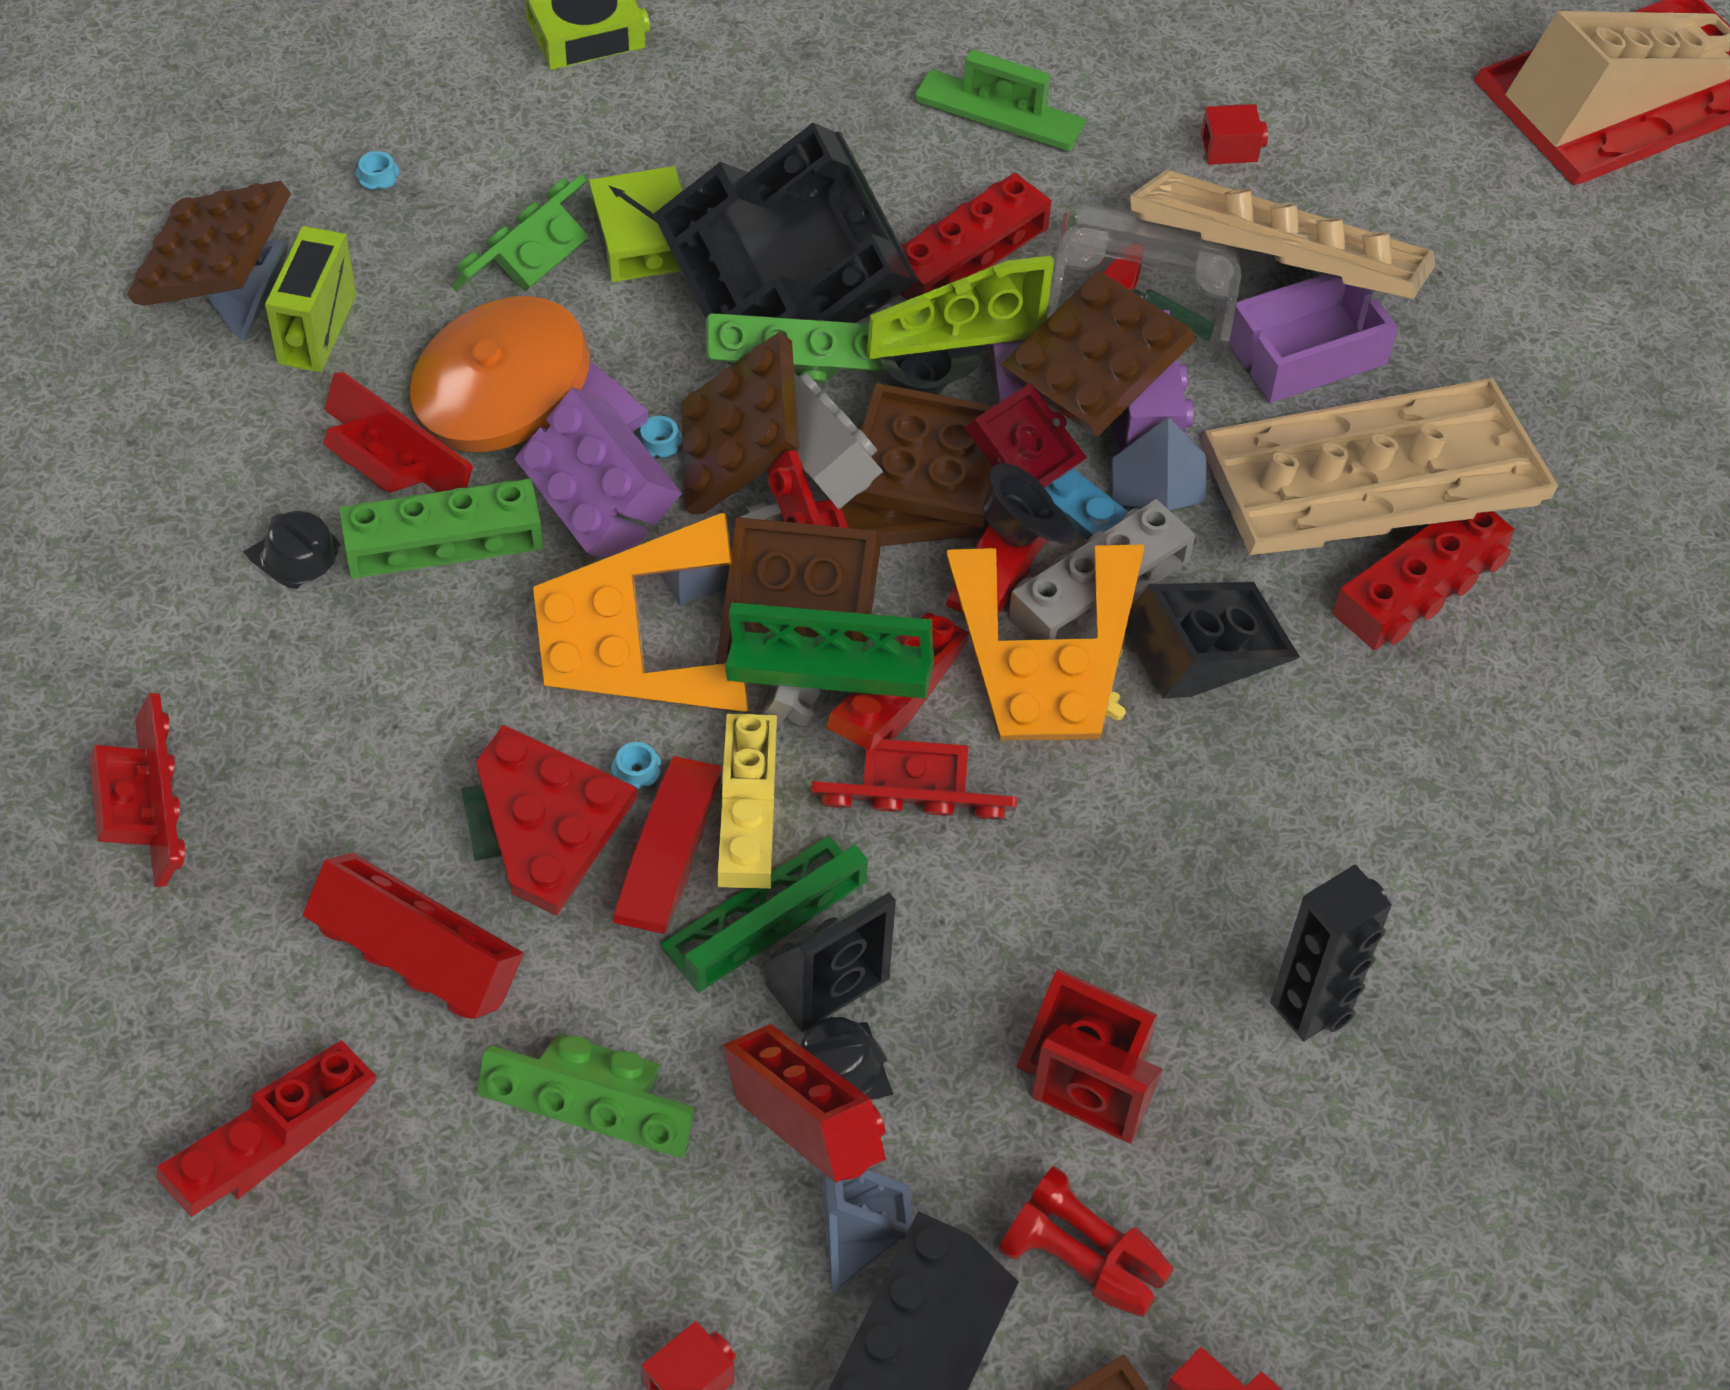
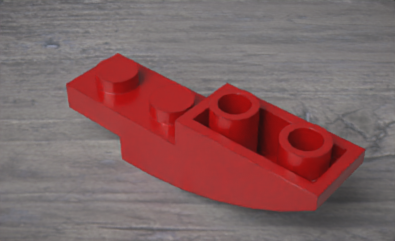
(874, 717)
(274, 1129)

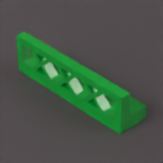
(831, 658)
(768, 920)

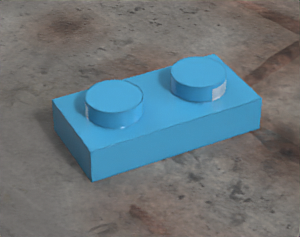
(1085, 504)

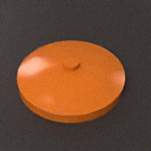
(498, 373)

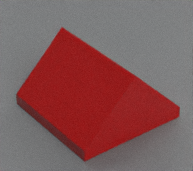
(1092, 1012)
(1095, 1082)

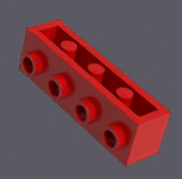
(977, 234)
(1420, 577)
(412, 935)
(805, 1103)

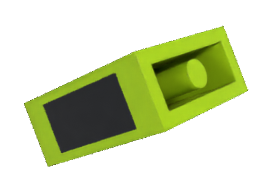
(586, 29)
(626, 223)
(311, 299)

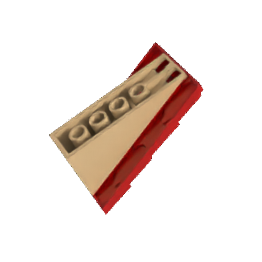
(1620, 75)

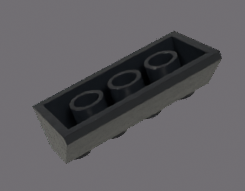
(929, 1314)

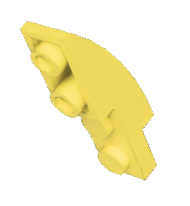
(747, 801)

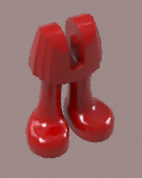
(1107, 1275)

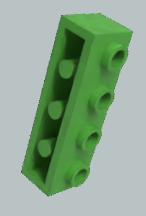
(441, 528)

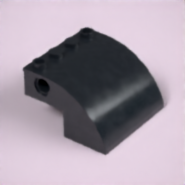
(787, 236)

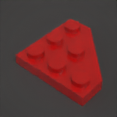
(548, 815)

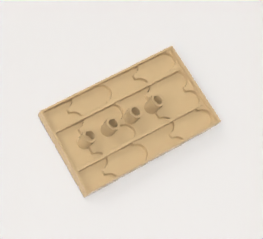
(1284, 231)
(1376, 467)

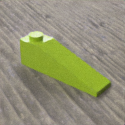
(977, 310)

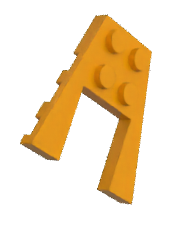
(593, 624)
(1048, 685)

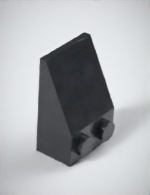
(1205, 635)
(834, 963)

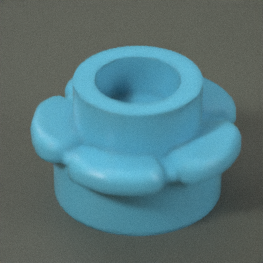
(377, 170)
(662, 428)
(637, 755)

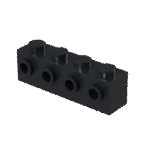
(1330, 953)

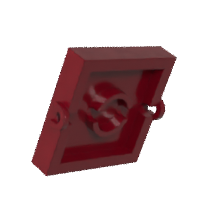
(1023, 435)

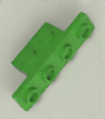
(1004, 98)
(535, 245)
(817, 346)
(589, 1090)

